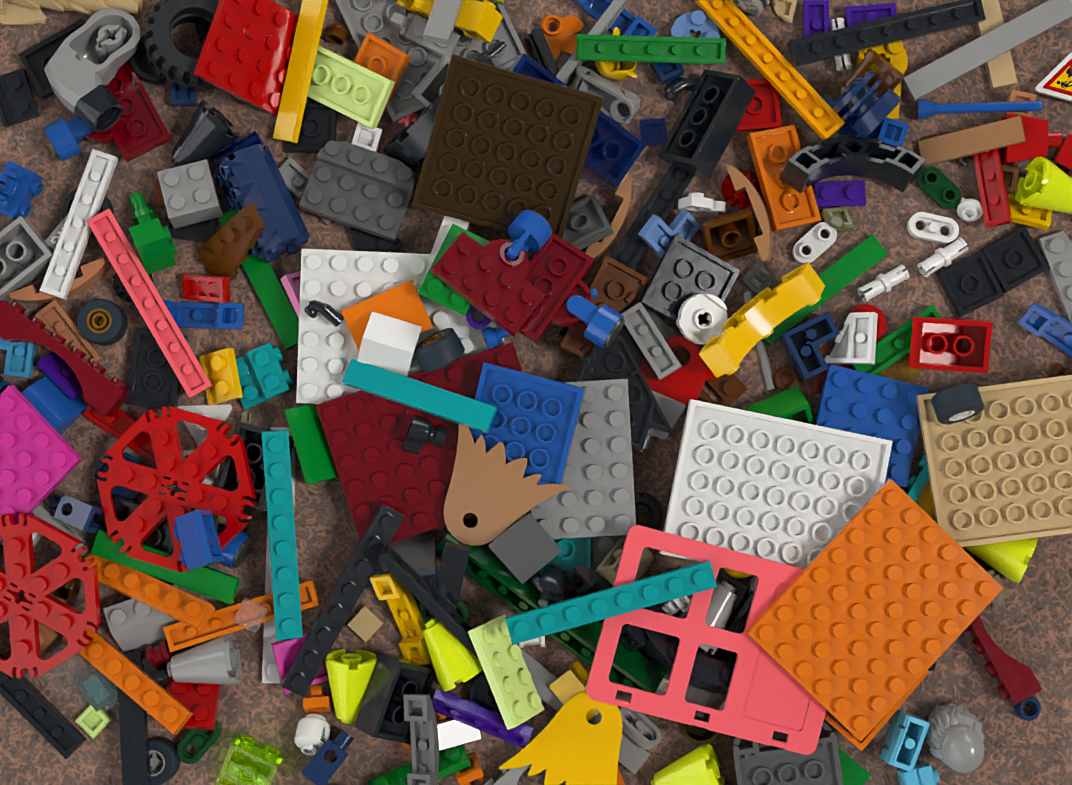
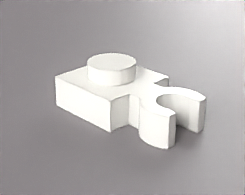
(698, 203)

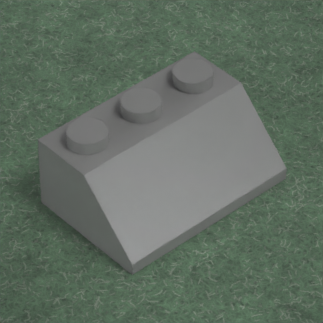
(137, 624)

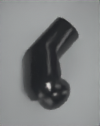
(677, 86)

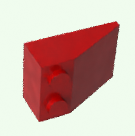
(950, 344)

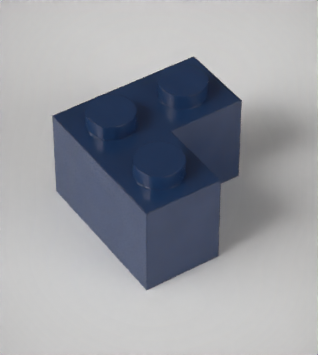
(803, 342)

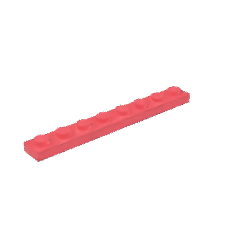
(149, 303)

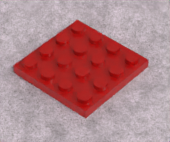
(249, 51)

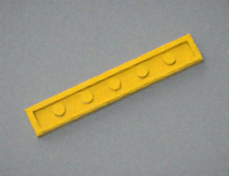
(300, 70)

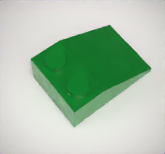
(436, 289)

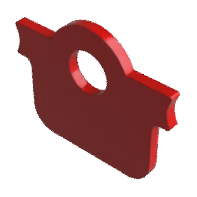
(685, 382)

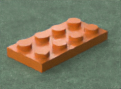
(784, 204)

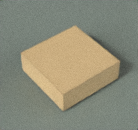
(365, 623)

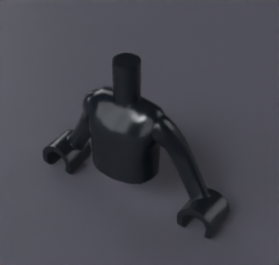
(552, 586)

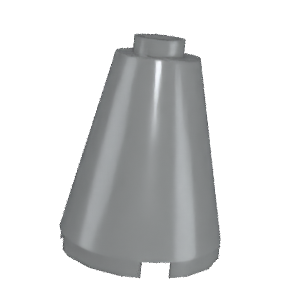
(719, 610)
(208, 663)

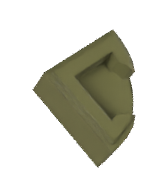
(838, 218)

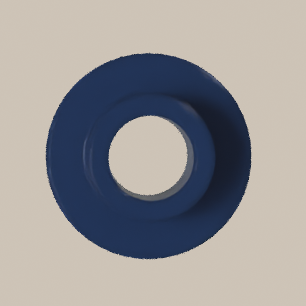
(1034, 711)

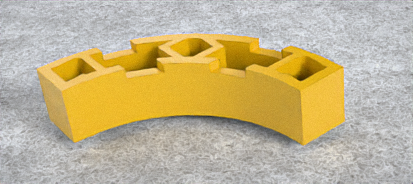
(475, 18)
(759, 317)

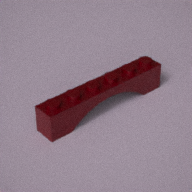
(98, 389)
(1015, 679)

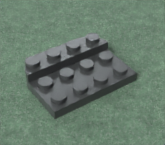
(359, 189)
(772, 765)

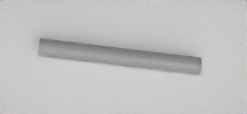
(762, 354)

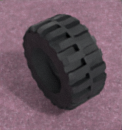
(160, 49)

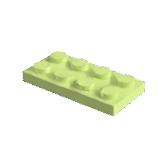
(349, 87)
(506, 672)

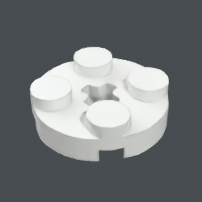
(688, 317)

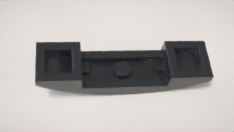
(586, 579)

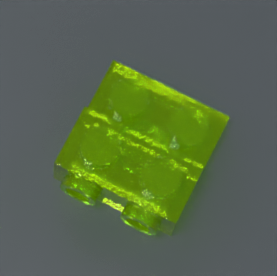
(249, 763)

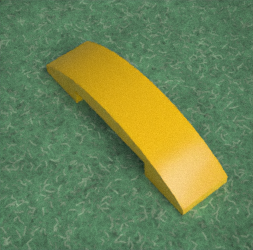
(406, 616)

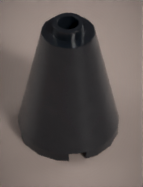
(203, 136)

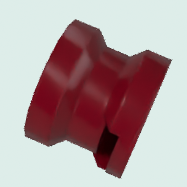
(159, 654)

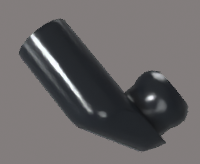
(325, 310)

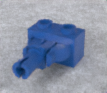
(17, 190)

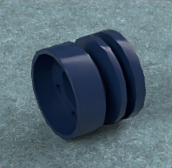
(866, 104)

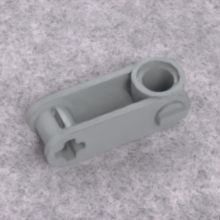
(613, 94)

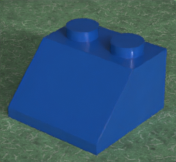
(54, 404)
(198, 539)

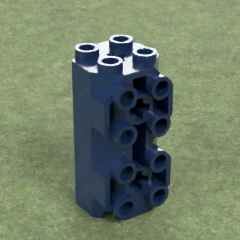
(257, 180)

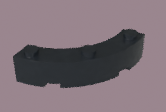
(412, 141)
(855, 158)
(706, 673)

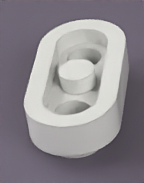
(932, 226)
(814, 242)

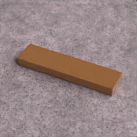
(972, 141)

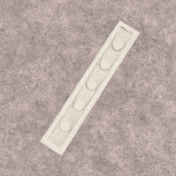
(76, 229)

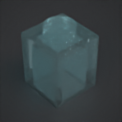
(100, 692)

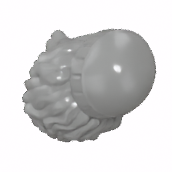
(955, 737)

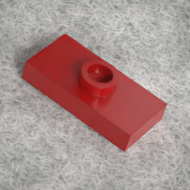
(206, 287)

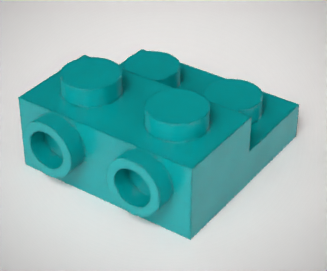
(262, 375)

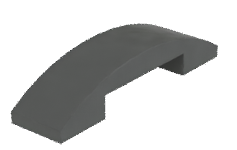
(424, 739)

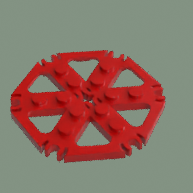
(171, 464)
(41, 606)

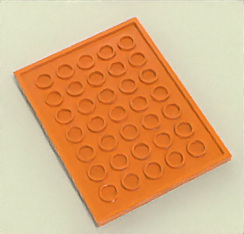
(874, 610)

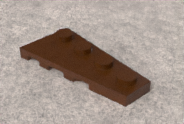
(231, 243)
(616, 288)

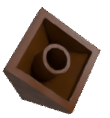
(730, 236)

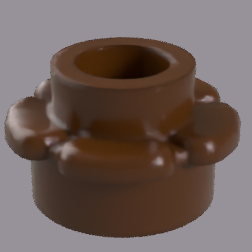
(336, 30)

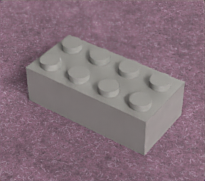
(22, 256)

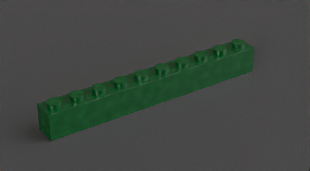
(489, 571)

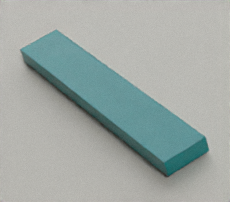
(420, 395)

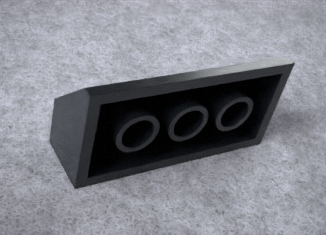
(707, 123)

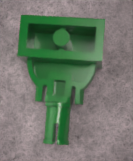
(150, 238)

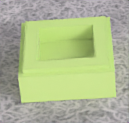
(92, 721)

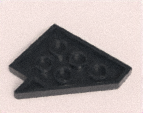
(619, 363)

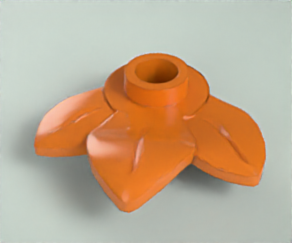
(564, 37)

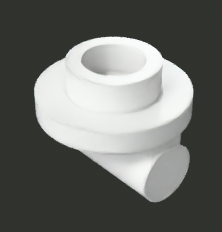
(969, 209)

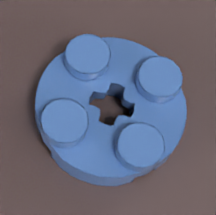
(696, 22)

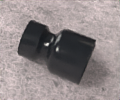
(422, 431)

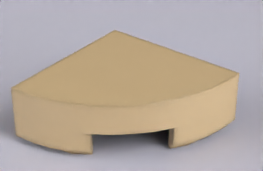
(784, 9)

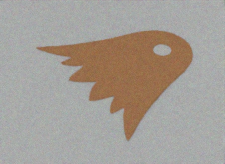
(489, 490)

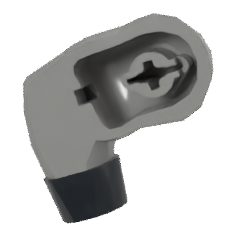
(89, 62)

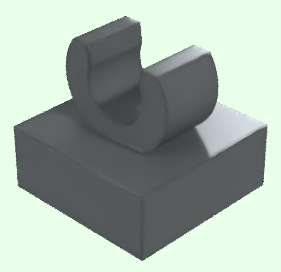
(758, 278)

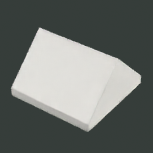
(389, 343)

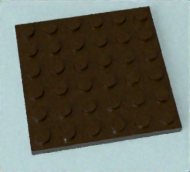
(505, 146)

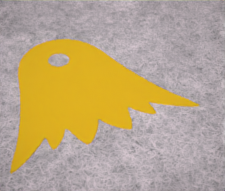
(573, 747)

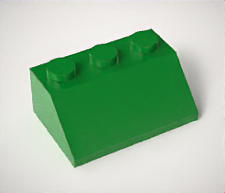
(787, 405)
(311, 444)

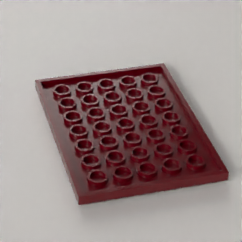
(368, 440)

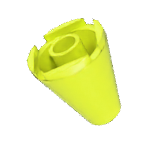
(1045, 187)
(1007, 557)
(449, 655)
(349, 680)
(694, 768)

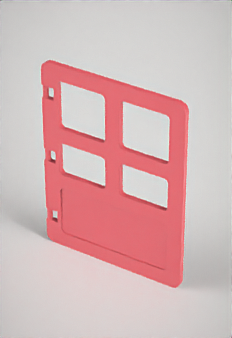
(760, 692)

